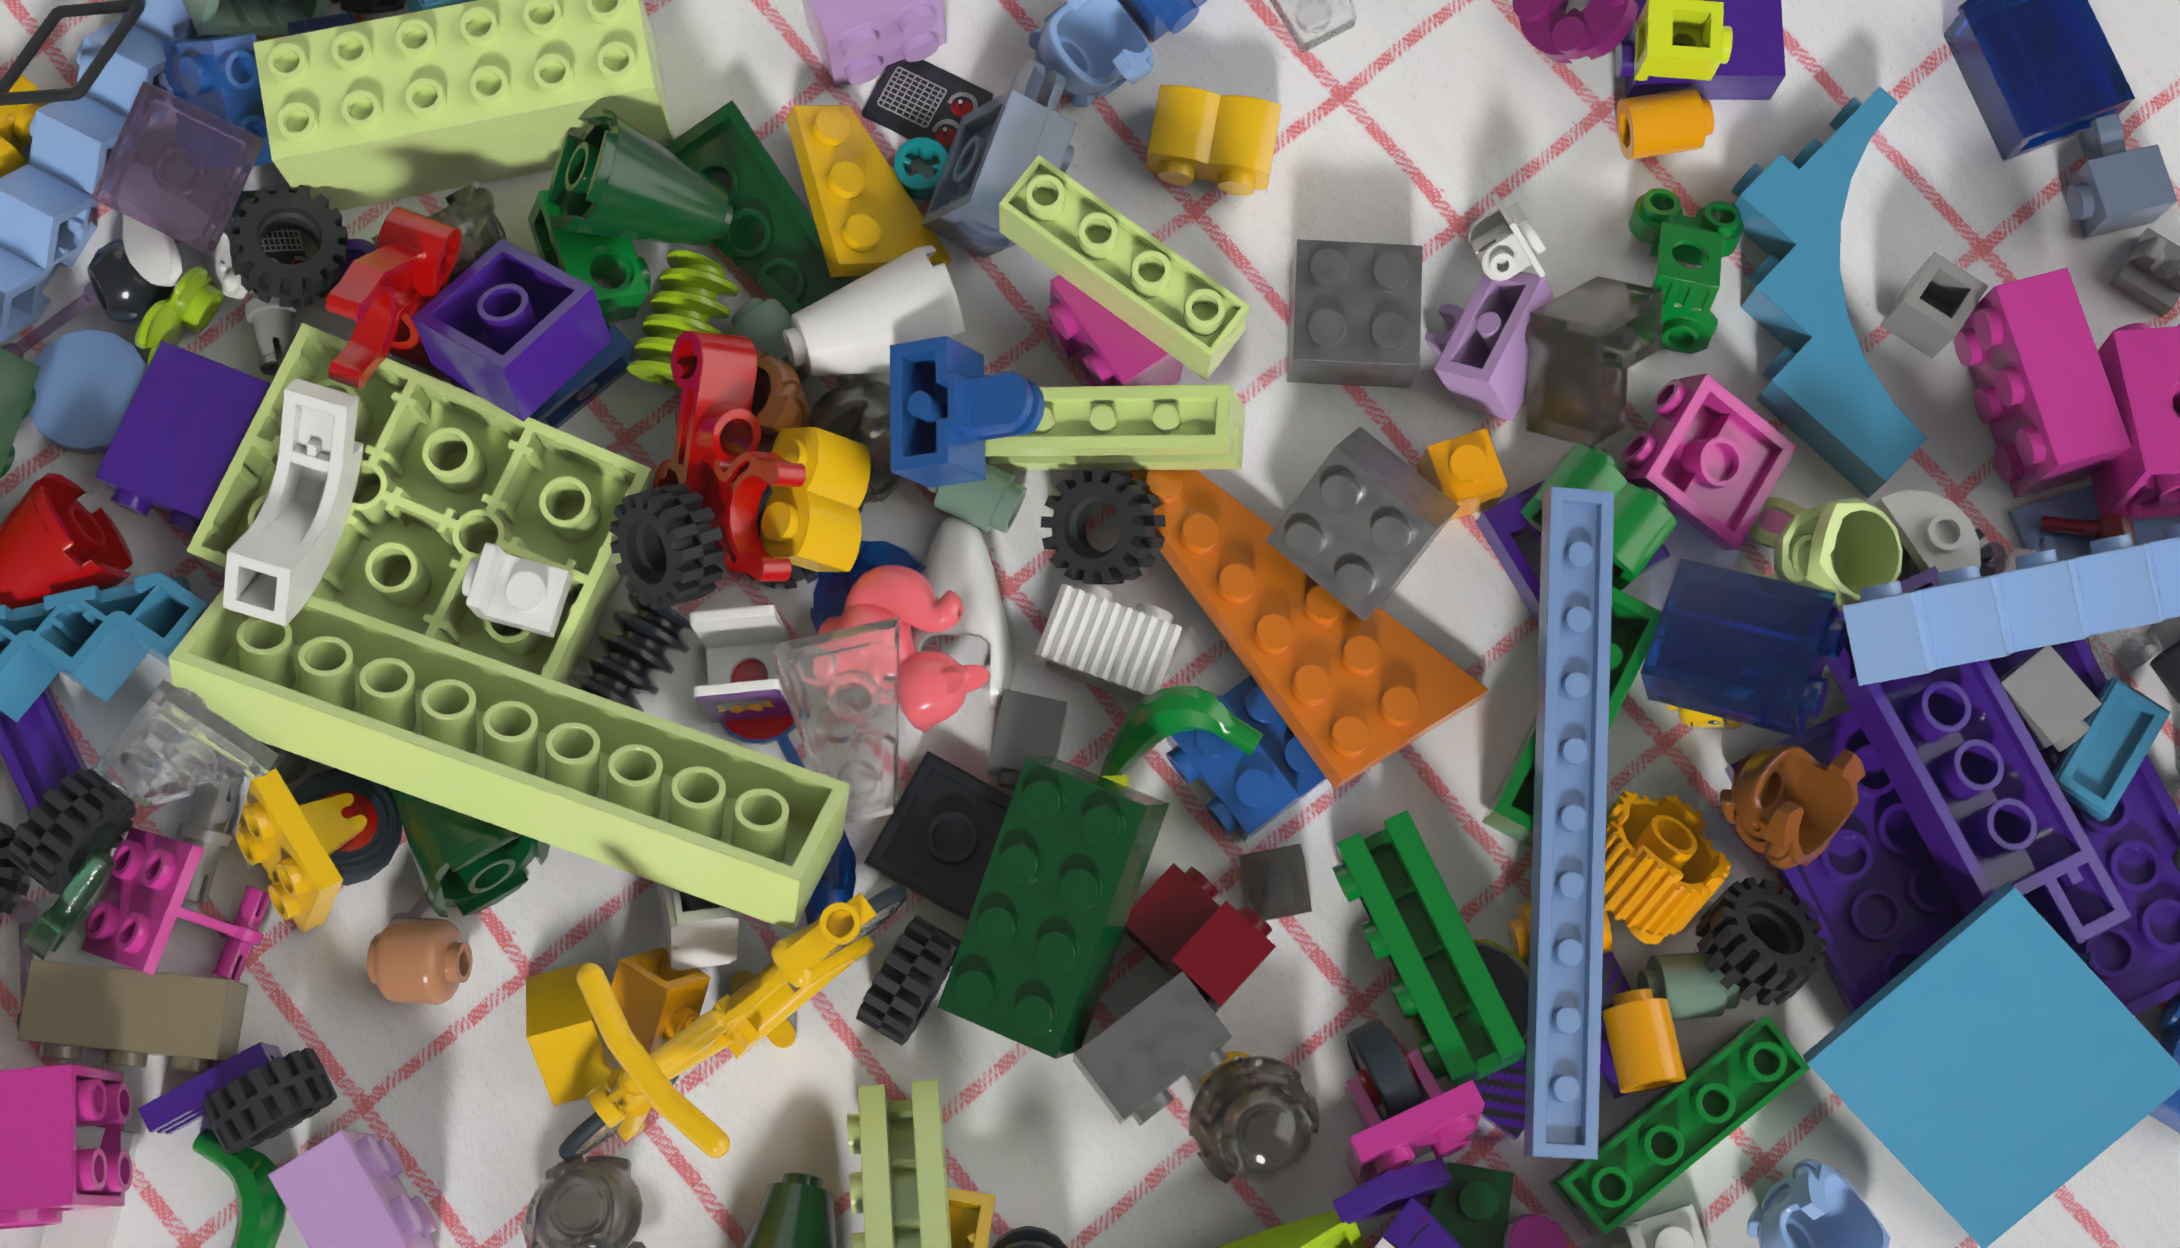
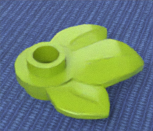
(189, 306)

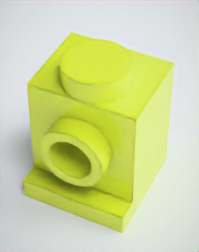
(1687, 22)

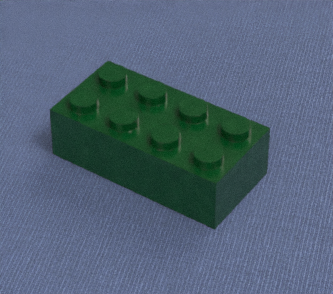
(1052, 906)

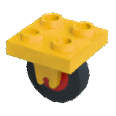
(317, 839)

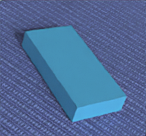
(2107, 756)

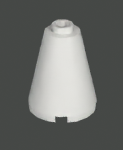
(886, 307)

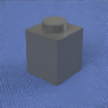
(1024, 728)

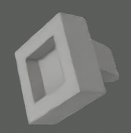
(2151, 272)

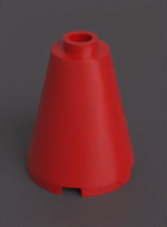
(57, 545)

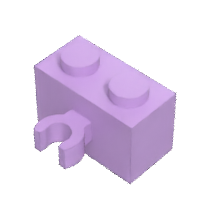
(1486, 350)

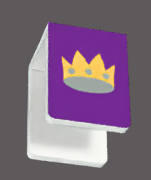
(730, 639)

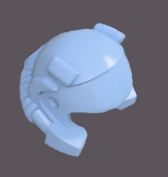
(1093, 47)
(1815, 1211)

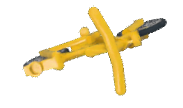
(757, 1009)

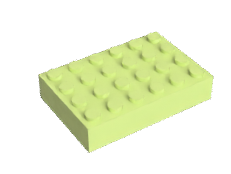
(429, 493)

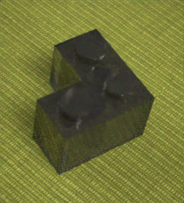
(1583, 356)

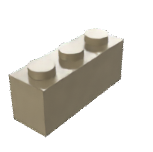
(131, 1015)

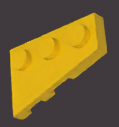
(854, 193)

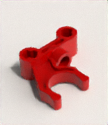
(388, 289)
(717, 392)

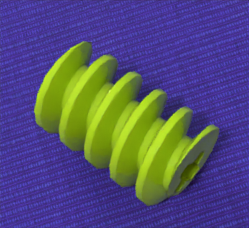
(683, 305)

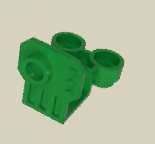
(1695, 241)

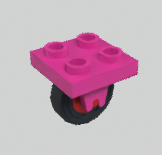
(1402, 1106)

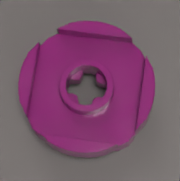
(1575, 33)

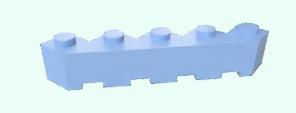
(49, 199)
(2013, 610)

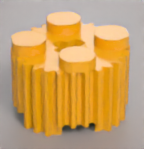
(1658, 865)

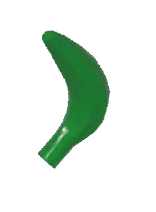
(1170, 712)
(259, 1205)

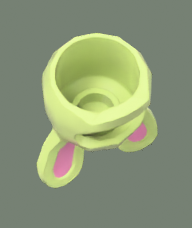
(1830, 545)

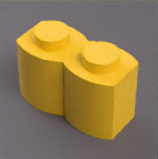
(1213, 139)
(821, 520)

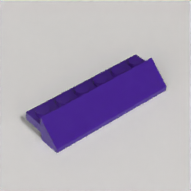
(1981, 790)

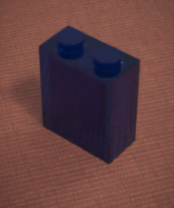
(2036, 69)
(1743, 647)

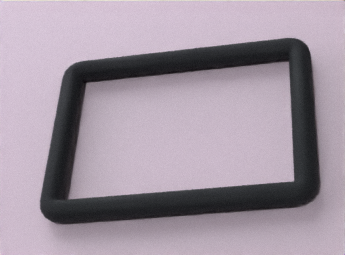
(134, 10)

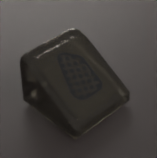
(1275, 882)

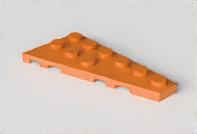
(1336, 681)

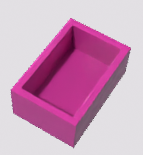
(2040, 384)

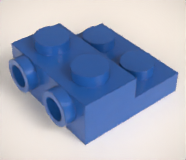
(220, 78)
(1245, 788)

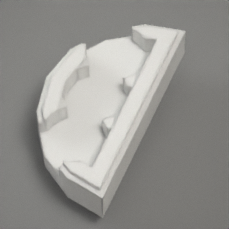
(1932, 529)

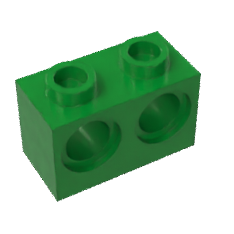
(593, 256)

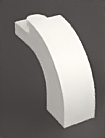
(302, 519)

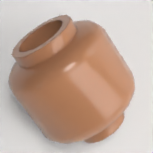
(419, 960)

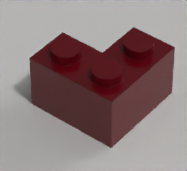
(1193, 934)

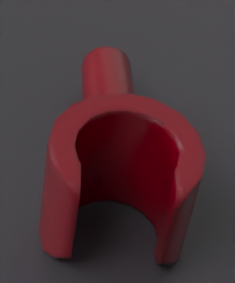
(2101, 527)

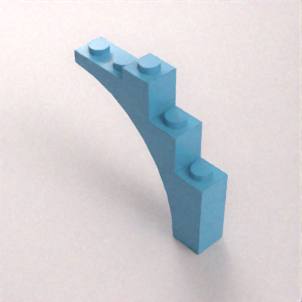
(1821, 377)

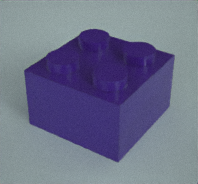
(512, 329)

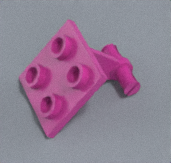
(146, 899)

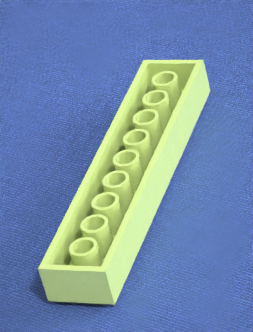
(522, 753)

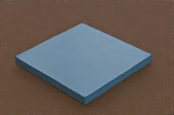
(1996, 1066)

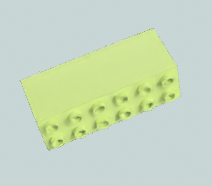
(453, 94)

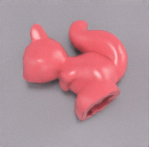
(929, 681)

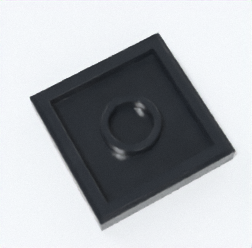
(941, 835)

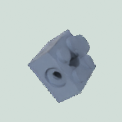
(993, 152)

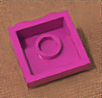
(1708, 458)

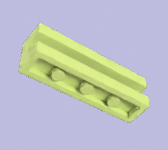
(1122, 267)
(1129, 430)
(902, 1169)

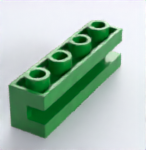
(1430, 952)
(1679, 1126)

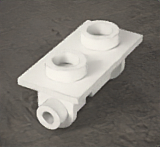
(1505, 242)

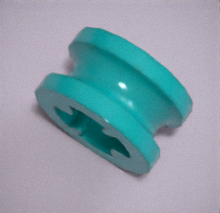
(927, 151)

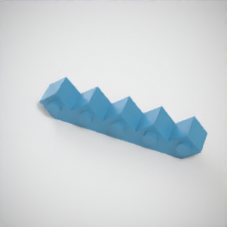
(91, 637)

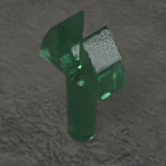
(59, 921)

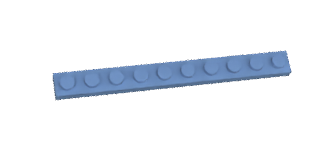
(1569, 825)

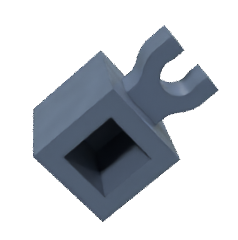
(2117, 185)

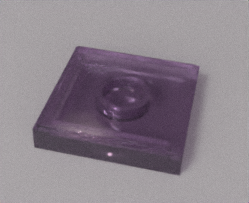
(178, 168)

